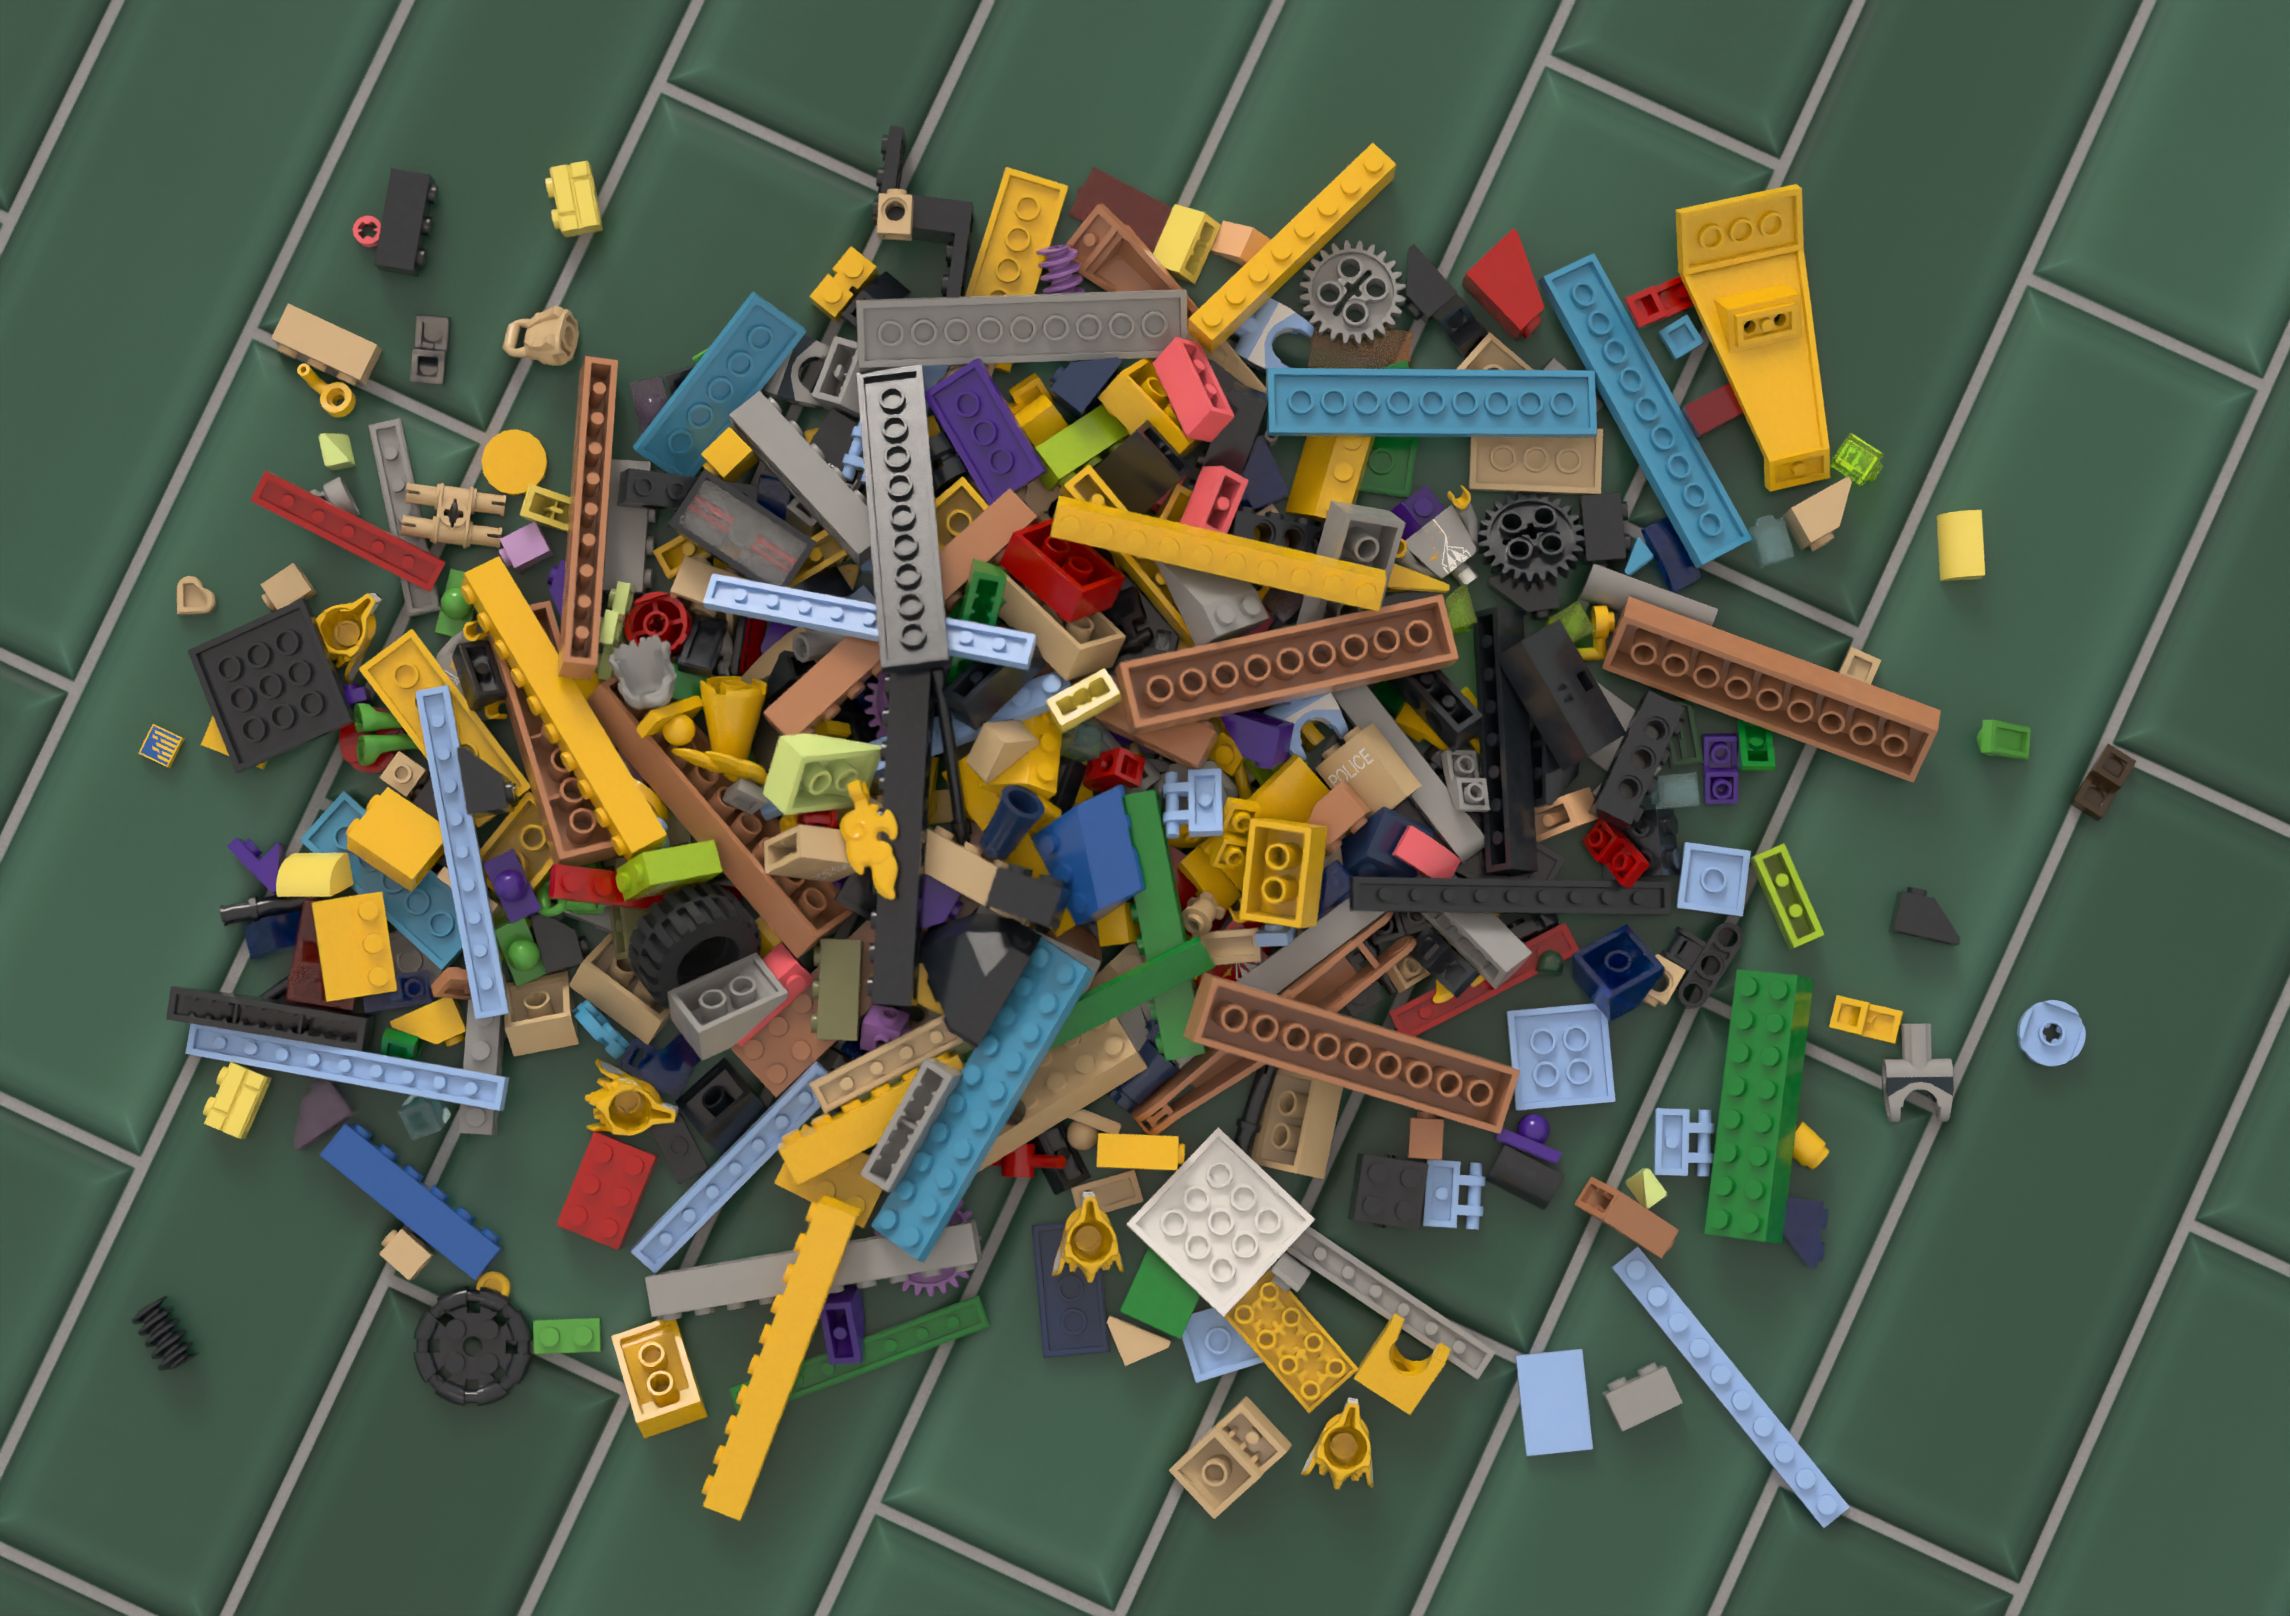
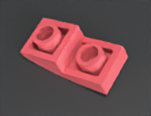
(1425, 854)

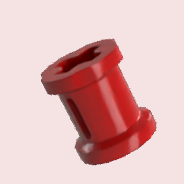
(823, 819)

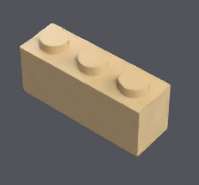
(325, 345)

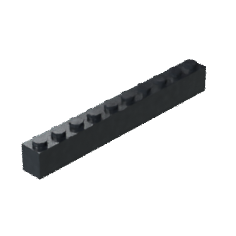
(906, 795)

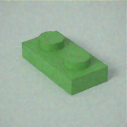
(567, 1335)

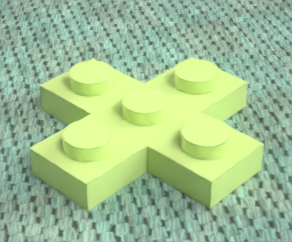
(613, 626)

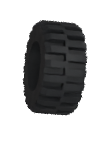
(678, 925)

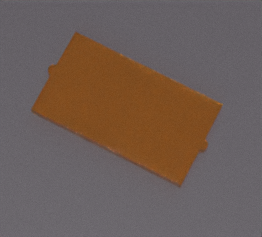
(1377, 355)

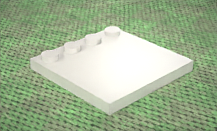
(1220, 1222)

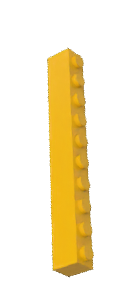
(1218, 553)
(563, 710)
(781, 1356)

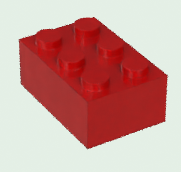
(1062, 572)
(607, 1190)

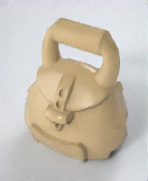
(549, 337)

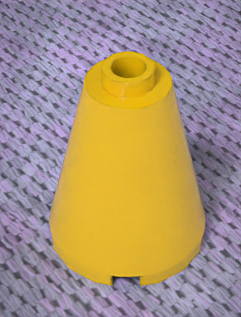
(732, 713)

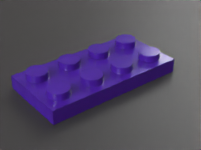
(984, 431)

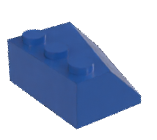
(1093, 856)

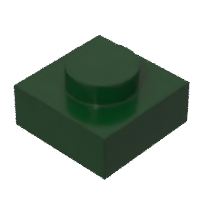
(1389, 698)

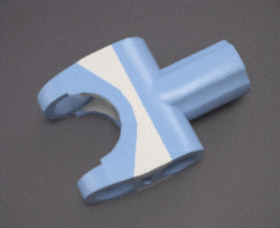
(1262, 329)
(1314, 708)

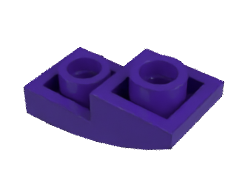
(1720, 768)

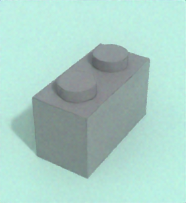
(1642, 1396)

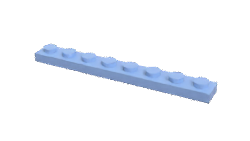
(729, 1172)

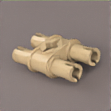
(440, 528)

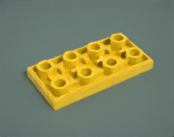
(1284, 796)
(1290, 1342)

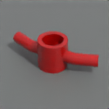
(1024, 1161)

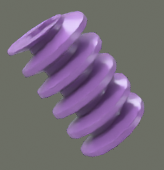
(1061, 269)

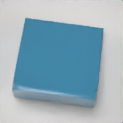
(1638, 558)

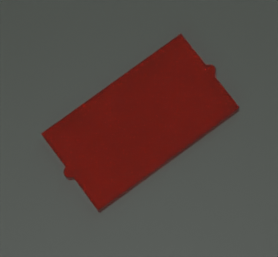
(1134, 208)

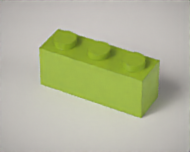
(1080, 446)
(1786, 896)

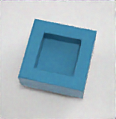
(1680, 337)

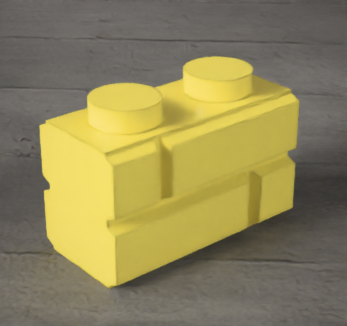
(575, 199)
(236, 1100)

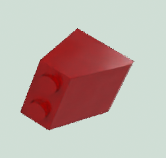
(1507, 287)

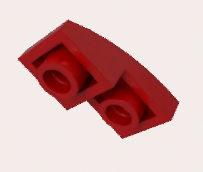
(1617, 852)

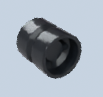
(943, 453)

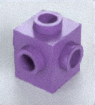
(882, 1026)

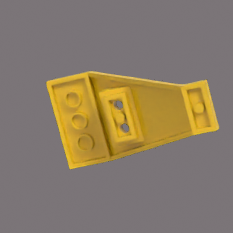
(1745, 265)

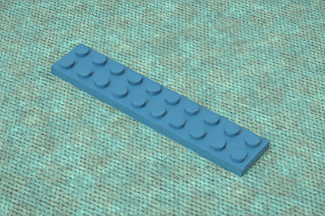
(1431, 403)
(1645, 410)
(983, 1100)

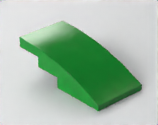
(1160, 1297)

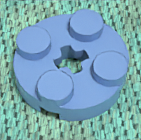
(2041, 1016)

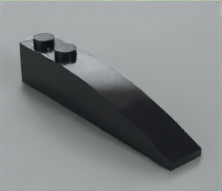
(272, 1017)

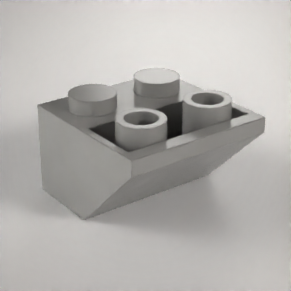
(838, 378)

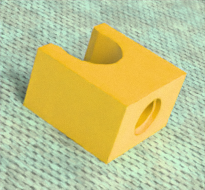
(1396, 1377)

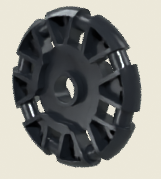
(453, 1351)

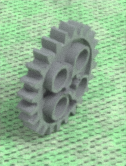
(1376, 310)

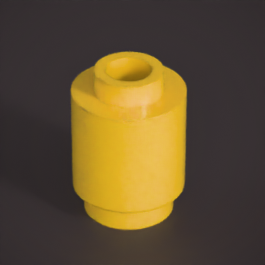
(1808, 1147)

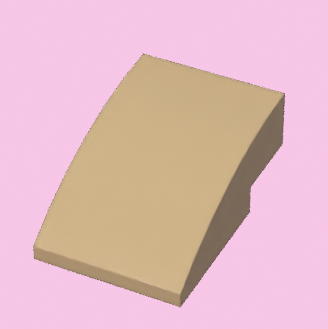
(1230, 1457)

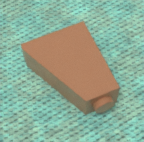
(1627, 1217)

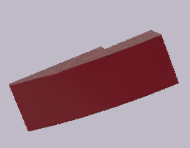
(1712, 411)

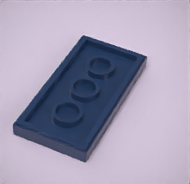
(1069, 1306)

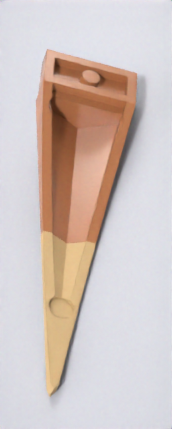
(1120, 261)

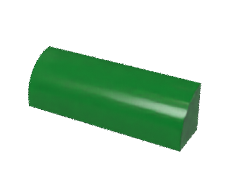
(979, 606)

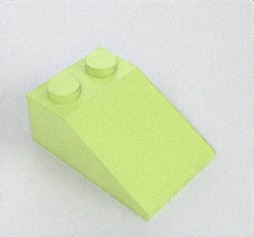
(814, 772)

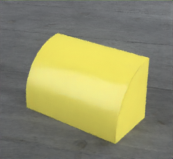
(1186, 242)
(1960, 545)
(1083, 700)
(314, 875)

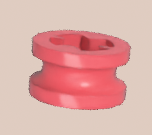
(369, 221)

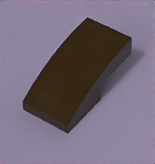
(2103, 782)

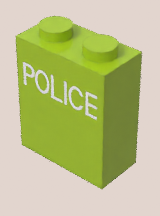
(668, 869)

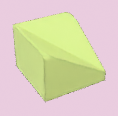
(336, 451)
(1646, 1188)

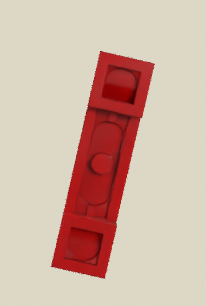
(1658, 302)

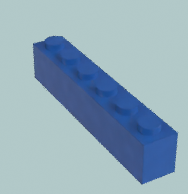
(412, 1201)

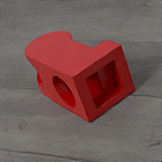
(1114, 769)

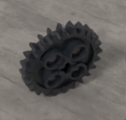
(1531, 539)

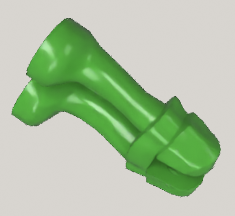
(371, 745)

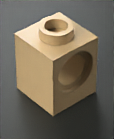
(898, 229)
(287, 588)
(404, 774)
(1673, 975)
(406, 1253)

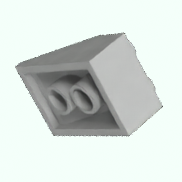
(1212, 604)
(725, 1004)

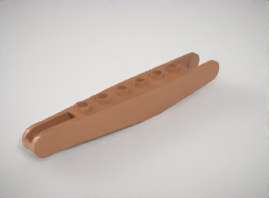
(1325, 985)

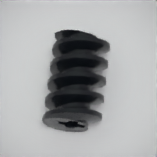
(163, 1335)

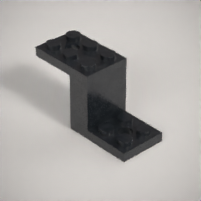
(933, 217)

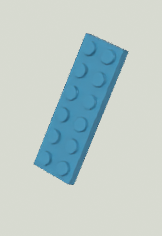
(720, 382)
(423, 917)

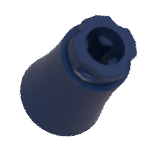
(1012, 819)
(1141, 1086)

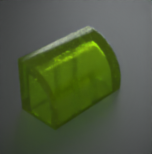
(1460, 610)

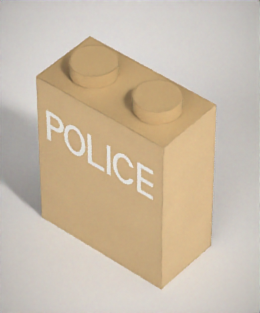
(1369, 768)
(808, 854)

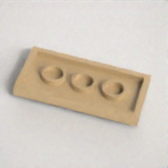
(1536, 465)

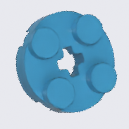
(600, 1029)

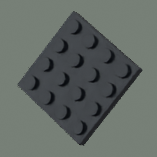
(271, 685)

